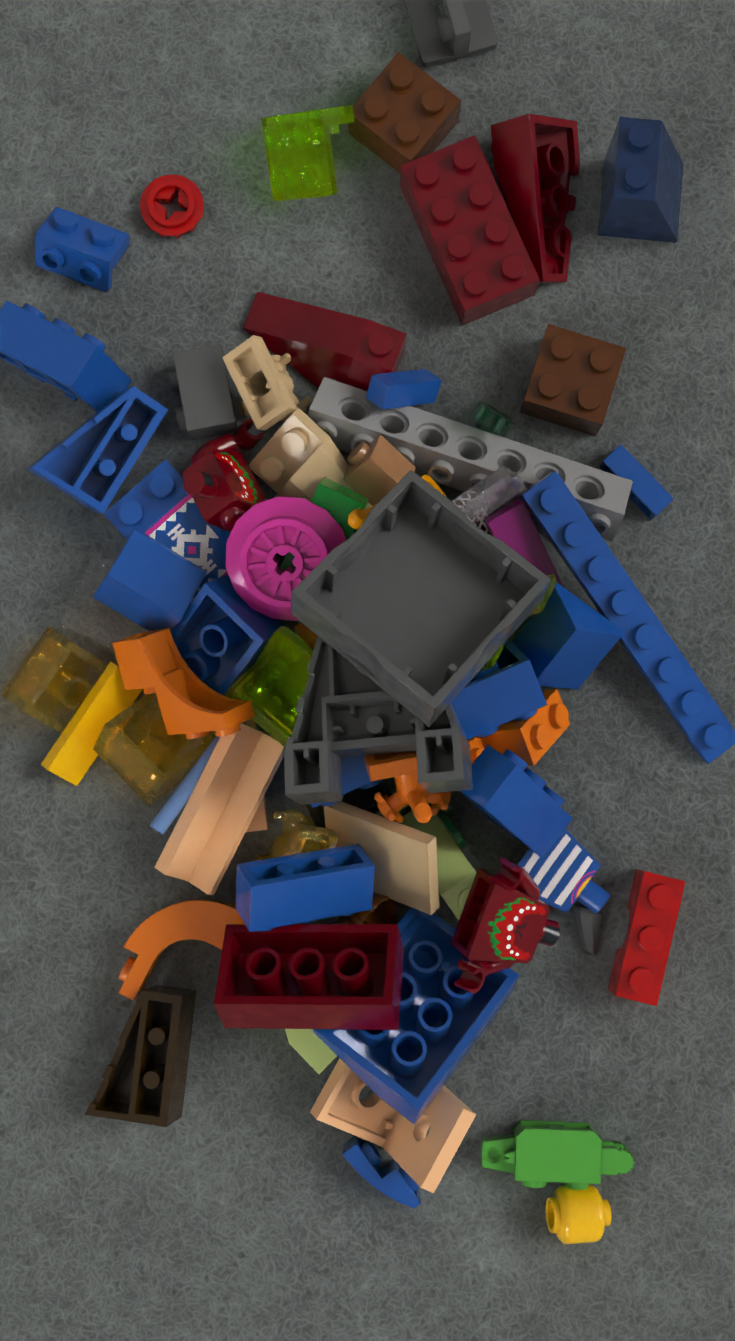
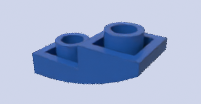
(389, 1180)

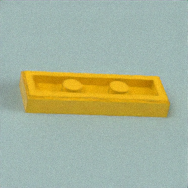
(74, 750)

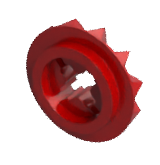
(163, 191)

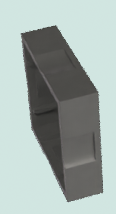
(419, 597)

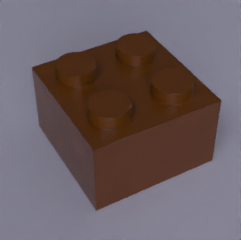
(404, 114)
(572, 380)

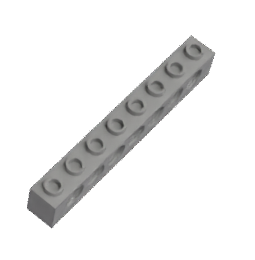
(463, 454)

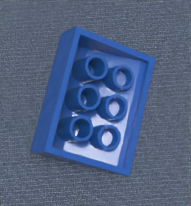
(435, 1020)

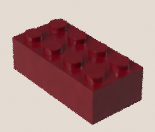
(468, 230)
(311, 977)

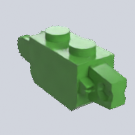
(555, 1153)

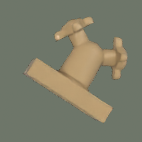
(263, 383)

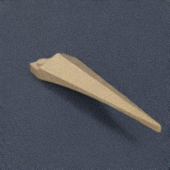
(299, 459)

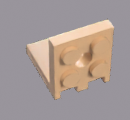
(374, 1120)

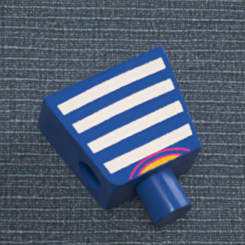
(566, 875)

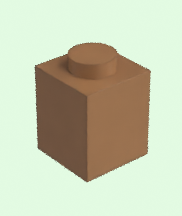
(376, 469)

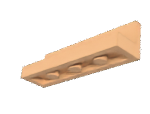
(221, 808)

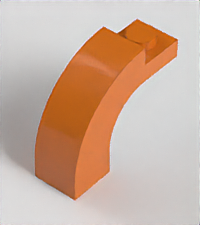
(187, 919)

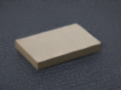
(401, 855)

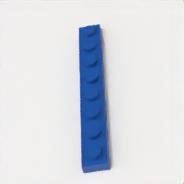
(624, 606)

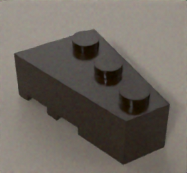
(151, 1061)

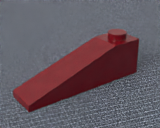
(534, 168)

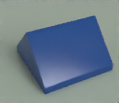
(150, 583)
(566, 640)

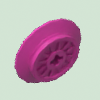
(273, 528)

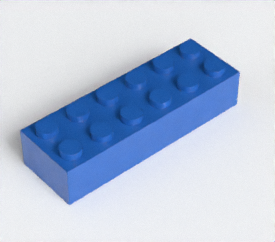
(484, 704)

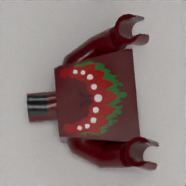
(222, 479)
(501, 924)

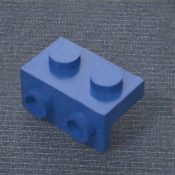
(79, 248)

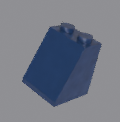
(641, 183)

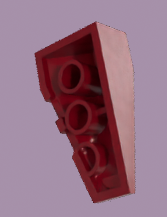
(325, 340)

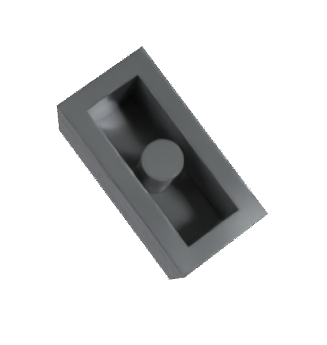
(204, 392)

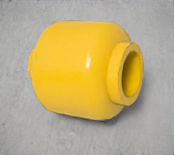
(577, 1215)

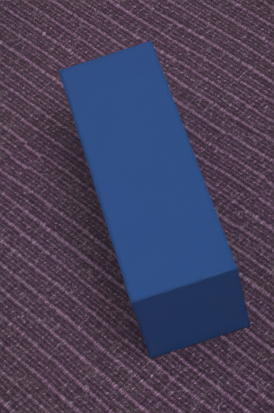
(403, 388)
(645, 490)

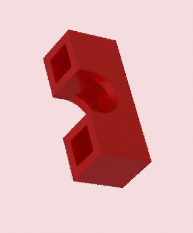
(645, 951)

